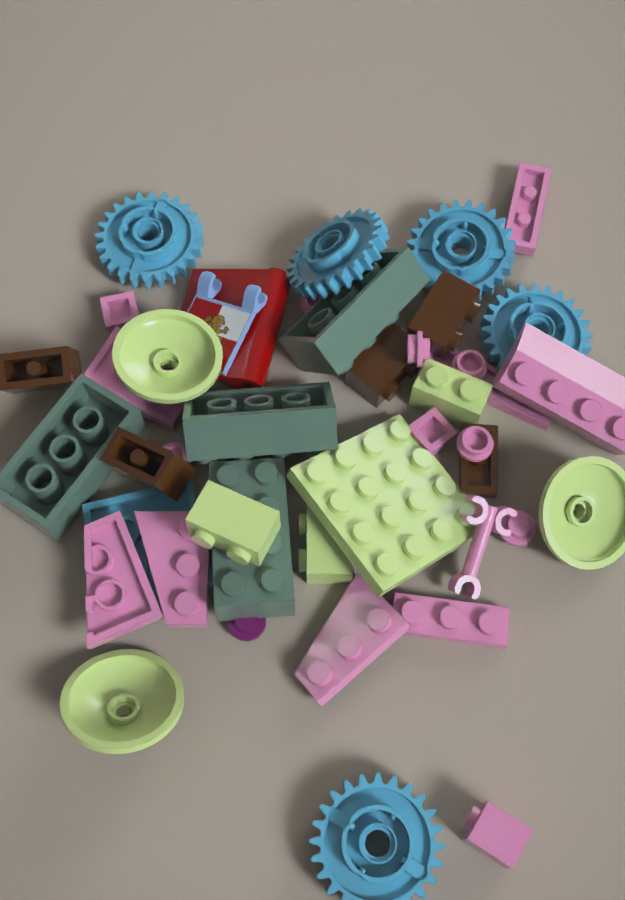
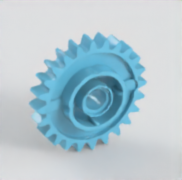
(465, 228)
(174, 244)
(337, 254)
(538, 308)
(400, 819)

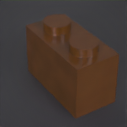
(446, 312)
(381, 367)
(39, 369)
(148, 463)

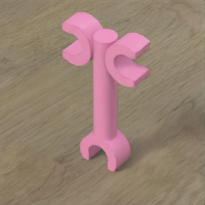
(487, 520)

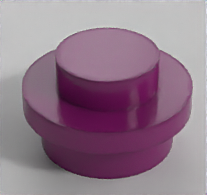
(247, 628)

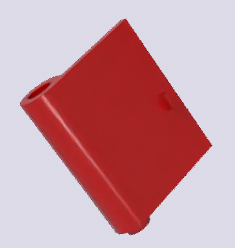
(256, 352)

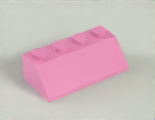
(565, 388)

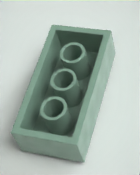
(348, 322)
(260, 422)
(61, 457)
(251, 589)

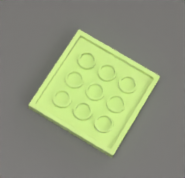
(385, 503)

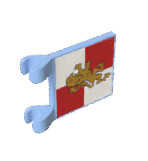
(226, 320)

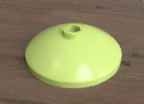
(167, 340)
(597, 529)
(120, 685)

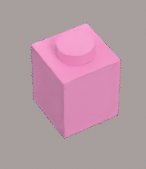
(495, 834)

